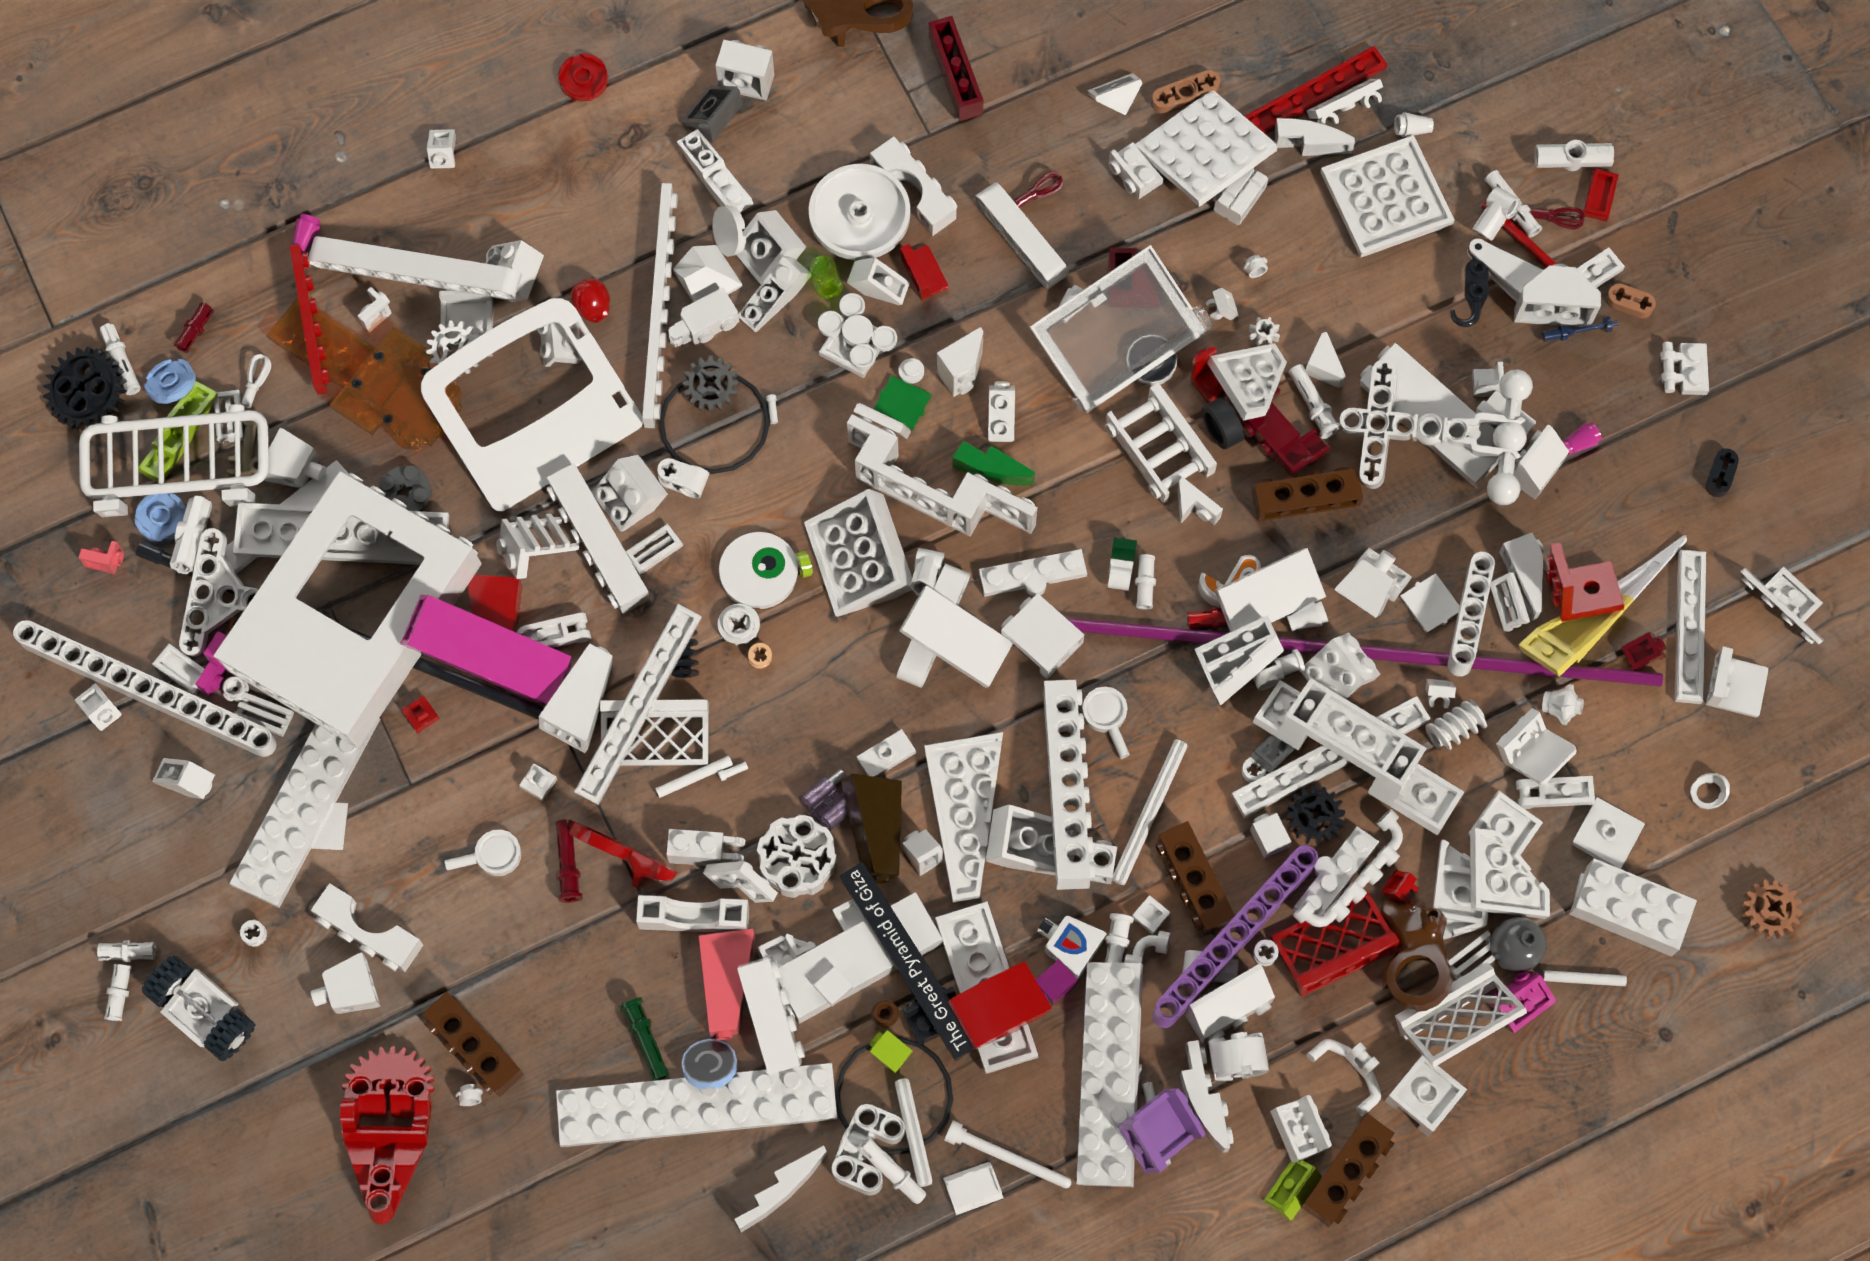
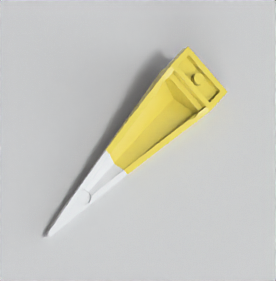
(1561, 644)

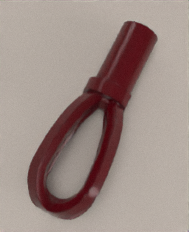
(1033, 194)
(1552, 216)

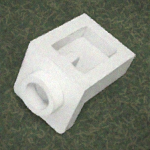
(441, 148)
(374, 313)
(98, 707)

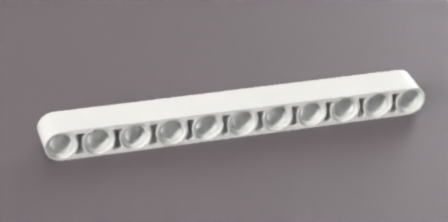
(136, 679)

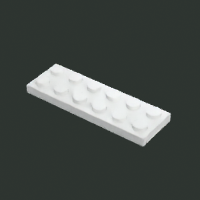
(975, 956)

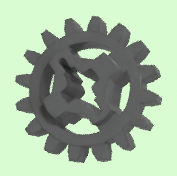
(718, 376)

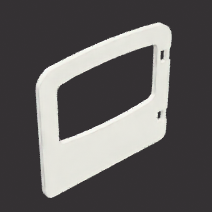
(565, 436)

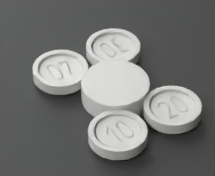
(857, 331)

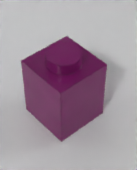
(1056, 982)

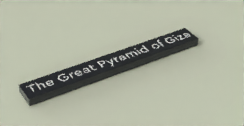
(906, 959)

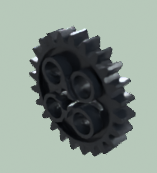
(72, 372)

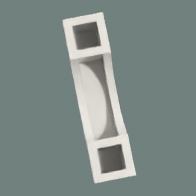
(934, 209)
(675, 915)
(394, 946)

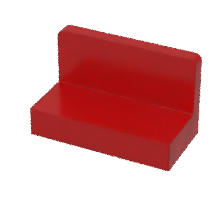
(923, 270)

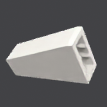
(576, 703)

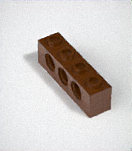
(1297, 504)
(1183, 838)
(447, 1010)
(1369, 1132)

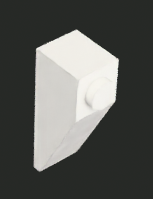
(1525, 559)

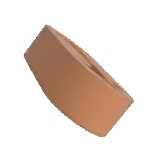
(1630, 300)

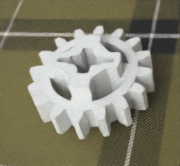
(445, 341)

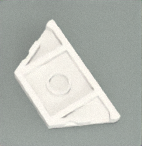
(1453, 892)

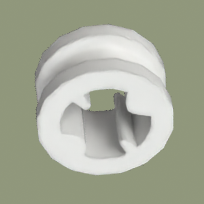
(1247, 776)
(255, 941)
(1268, 944)

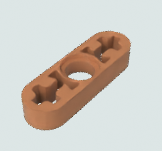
(1172, 104)

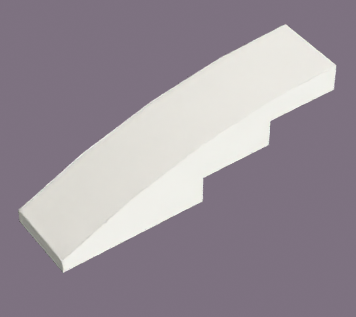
(789, 1181)

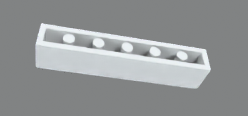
(598, 539)

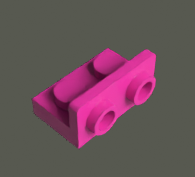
(1532, 993)

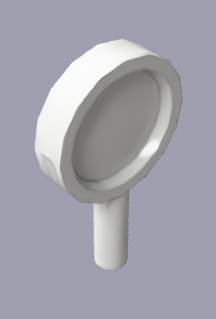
(1105, 712)
(495, 853)

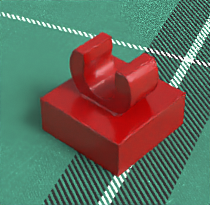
(420, 714)
(1399, 886)

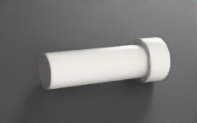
(771, 400)
(732, 771)

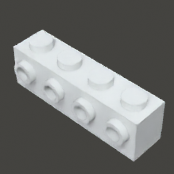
(770, 1016)

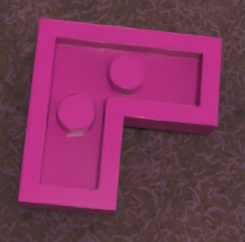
(213, 674)

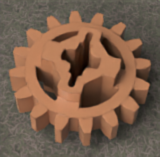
(1764, 899)

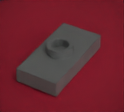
(1271, 753)

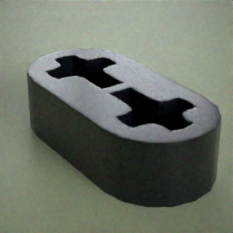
(1727, 474)

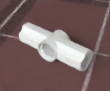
(1588, 155)
(189, 533)

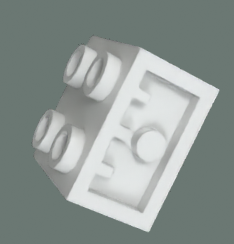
(1736, 684)

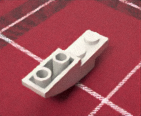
(713, 172)
(1205, 1106)

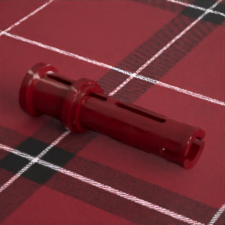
(568, 873)

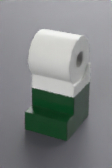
(1121, 563)

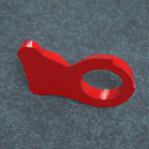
(640, 863)

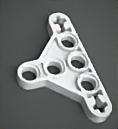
(213, 607)

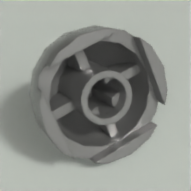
(1518, 944)

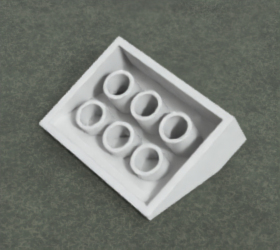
(859, 553)

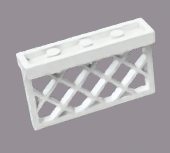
(665, 709)
(1463, 991)

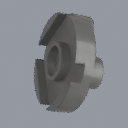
(410, 478)

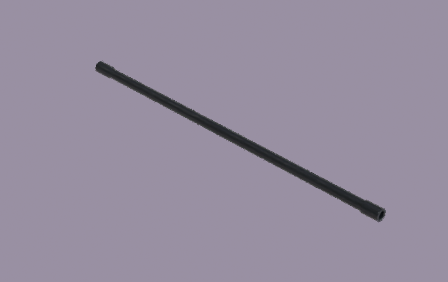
(161, 557)

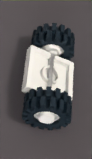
(198, 1007)

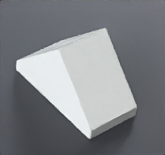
(1325, 364)

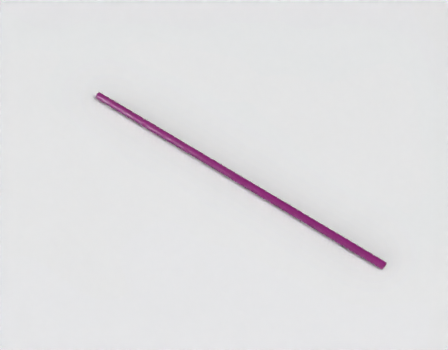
(1375, 653)

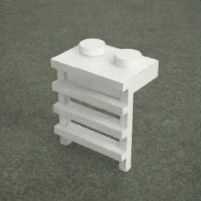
(518, 542)

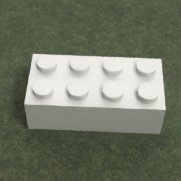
(1633, 907)

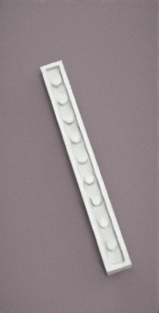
(659, 314)

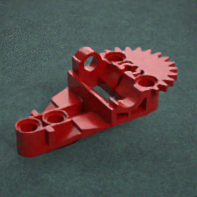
(386, 1151)

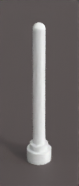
(958, 1135)

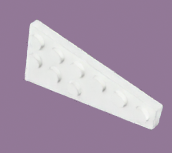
(963, 794)

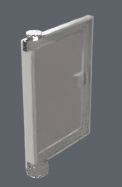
(1119, 329)

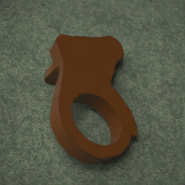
(839, 16)
(1420, 938)

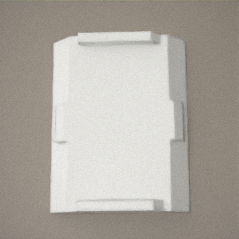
(973, 1188)

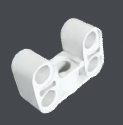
(852, 1138)

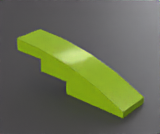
(195, 402)

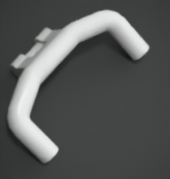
(1360, 1061)

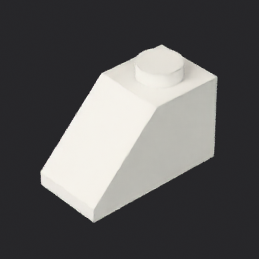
(878, 281)
(184, 778)
(922, 851)

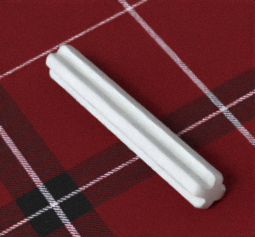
(913, 1132)

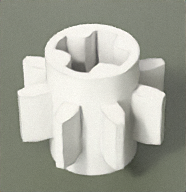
(1266, 327)

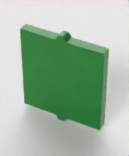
(903, 402)

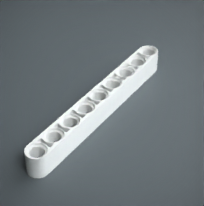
(415, 268)

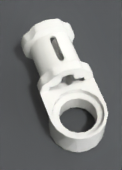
(1281, 666)

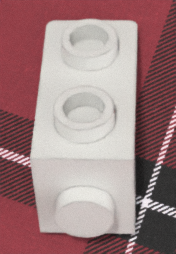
(1001, 412)

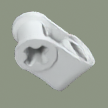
(686, 478)

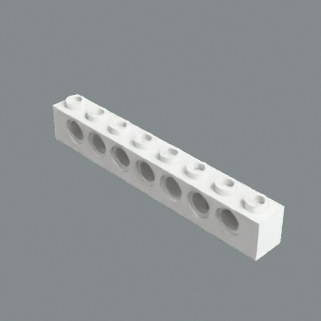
(1068, 873)

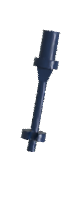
(1564, 332)

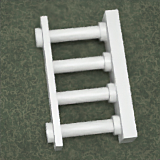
(1172, 421)

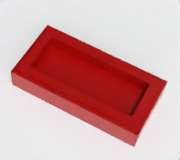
(1600, 194)

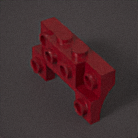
(1281, 440)

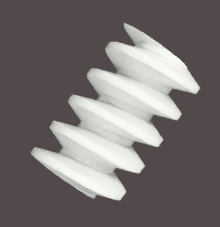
(1456, 724)

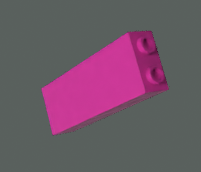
(485, 649)

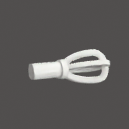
(252, 388)

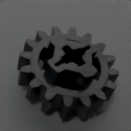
(1325, 817)

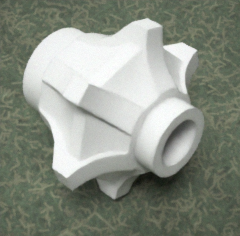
(1562, 704)

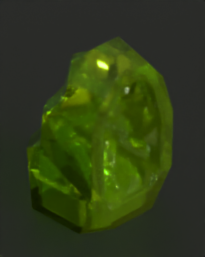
(826, 277)

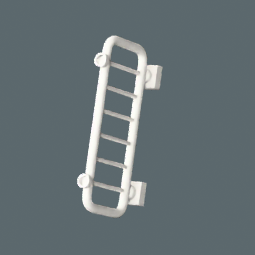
(238, 493)

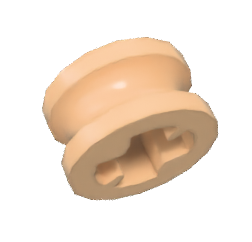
(751, 655)

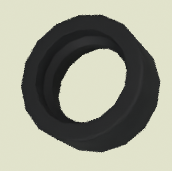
(1222, 423)

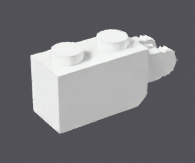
(704, 319)
(701, 847)

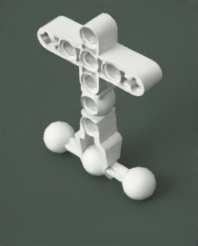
(1508, 436)

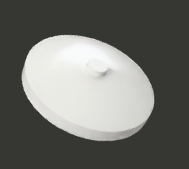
(859, 211)

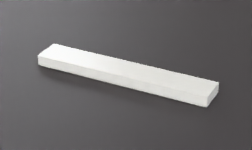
(306, 496)
(1690, 626)

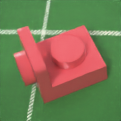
(103, 561)

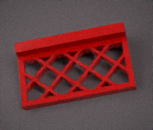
(1343, 964)

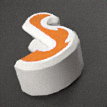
(1207, 584)

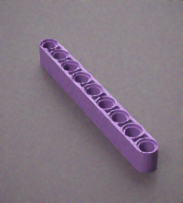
(1229, 946)

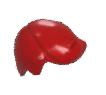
(591, 299)

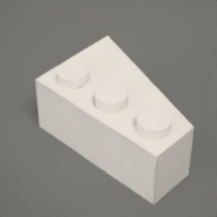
(1238, 657)

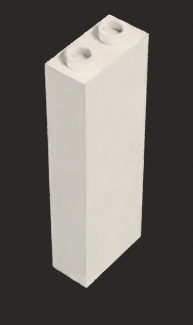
(1421, 394)
(856, 956)

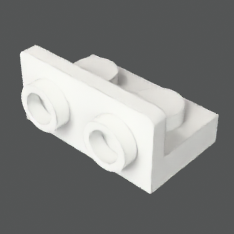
(1135, 170)

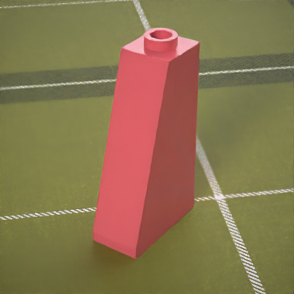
(722, 984)

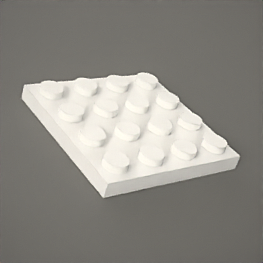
(1206, 147)
(1387, 196)

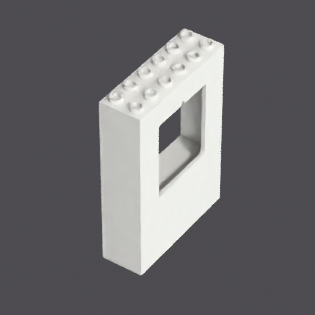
(316, 661)

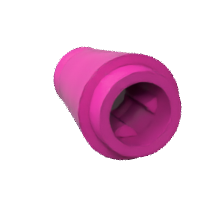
(305, 231)
(1583, 438)

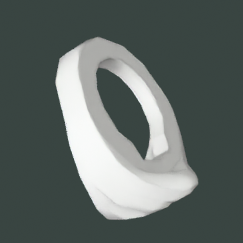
(1710, 778)

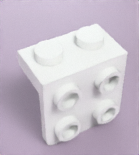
(1341, 666)
(1534, 749)

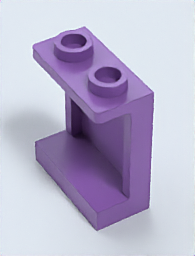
(1161, 1129)

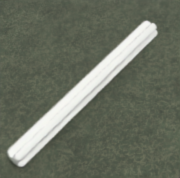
(1149, 812)

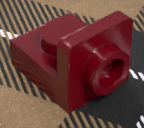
(1644, 650)

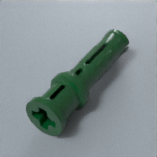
(640, 1027)

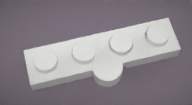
(1033, 573)
(1337, 872)

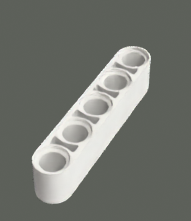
(1021, 235)
(1469, 624)
(917, 659)

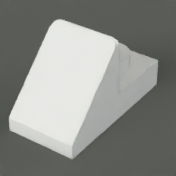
(1193, 499)

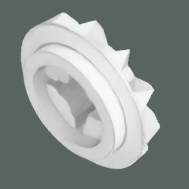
(737, 613)

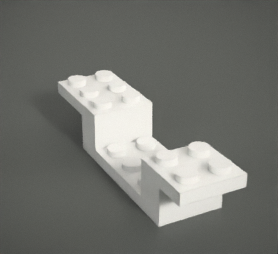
(962, 512)
(1365, 743)

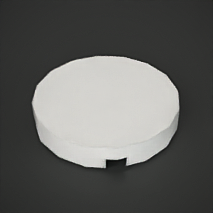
(728, 230)

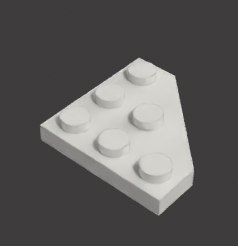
(1249, 377)
(1503, 879)

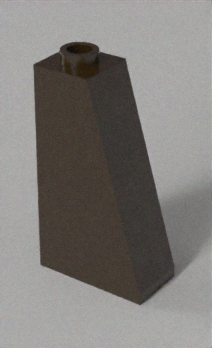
(875, 822)

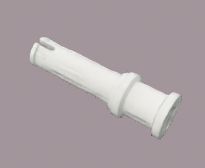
(1319, 411)
(1117, 937)

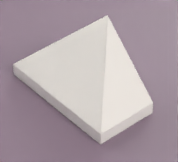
(1117, 93)

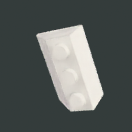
(1231, 1004)

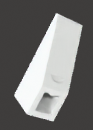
(774, 293)

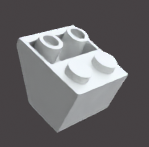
(521, 258)
(1540, 461)
(629, 492)

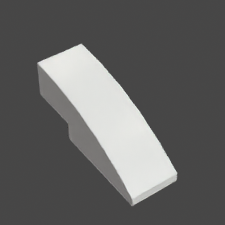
(1312, 137)

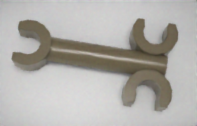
(248, 463)

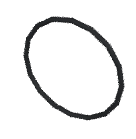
(723, 469)
(927, 1051)

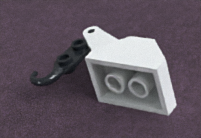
(1542, 296)

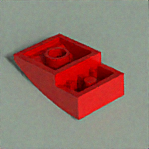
(1000, 1005)

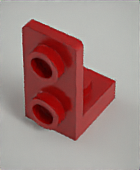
(1203, 376)

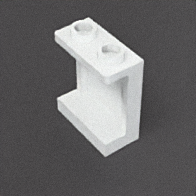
(466, 307)
(1042, 634)

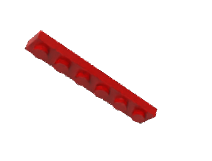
(311, 328)

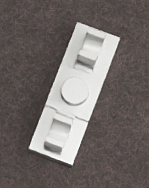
(1347, 101)

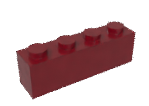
(956, 68)

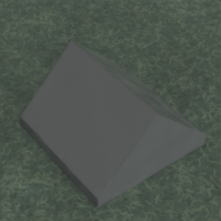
(713, 111)

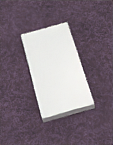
(1271, 591)
(956, 636)

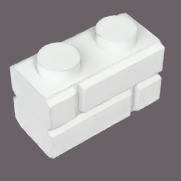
(1240, 196)

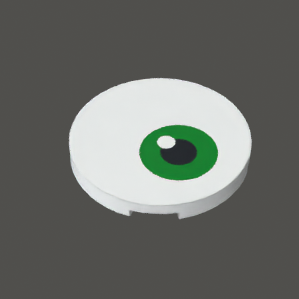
(758, 570)

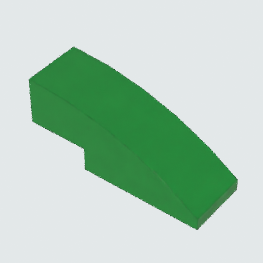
(993, 465)

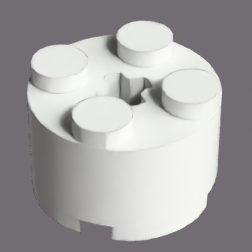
(1238, 1057)

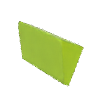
(1293, 1188)

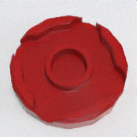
(583, 77)

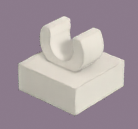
(1225, 305)
(1441, 689)
(538, 782)

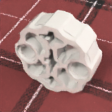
(781, 863)

